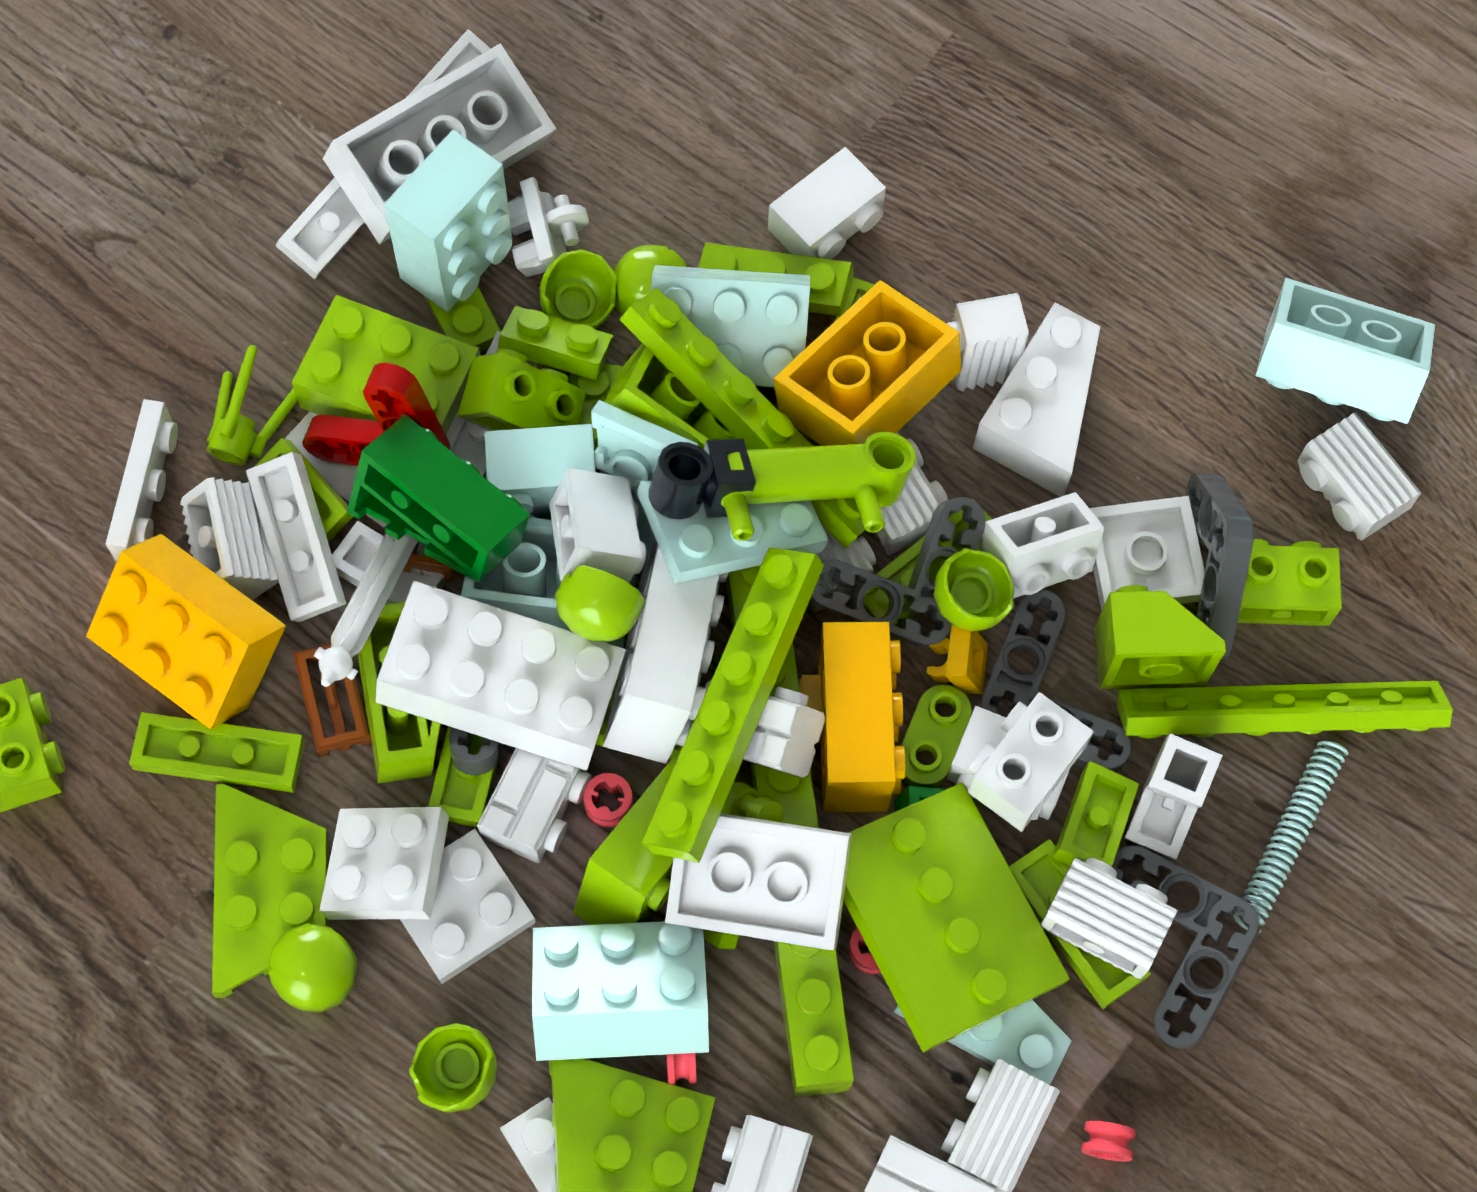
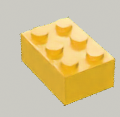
(869, 370)
(185, 630)
(861, 717)

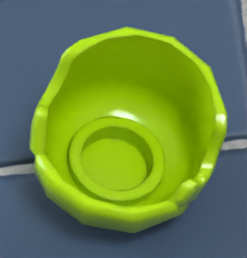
(636, 270)
(579, 288)
(973, 590)
(598, 604)
(312, 968)
(453, 1068)

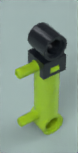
(732, 477)

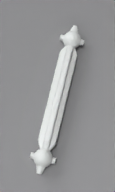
(364, 609)

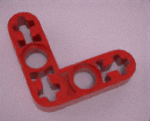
(390, 395)

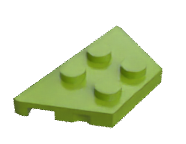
(265, 883)

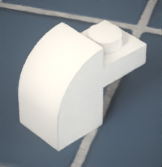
(1172, 796)

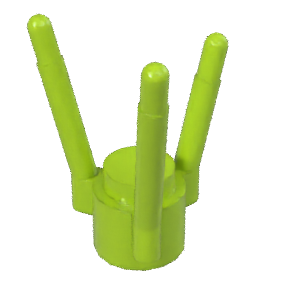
(233, 433)

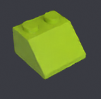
(1152, 642)

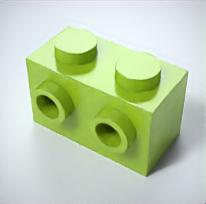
(514, 395)
(1292, 585)
(26, 757)

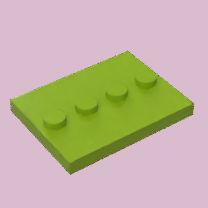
(946, 918)

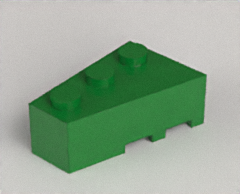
(436, 499)

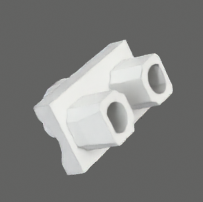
(548, 225)

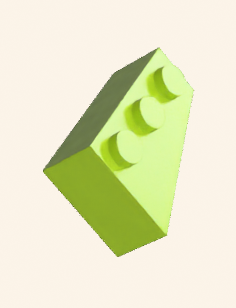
(401, 742)
(623, 876)

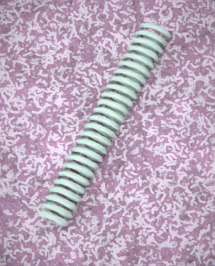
(1293, 835)

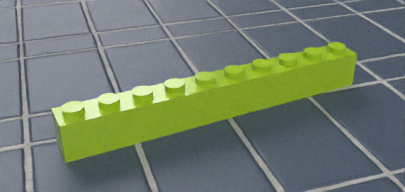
(806, 974)

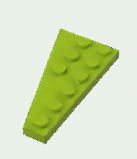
(624, 1130)

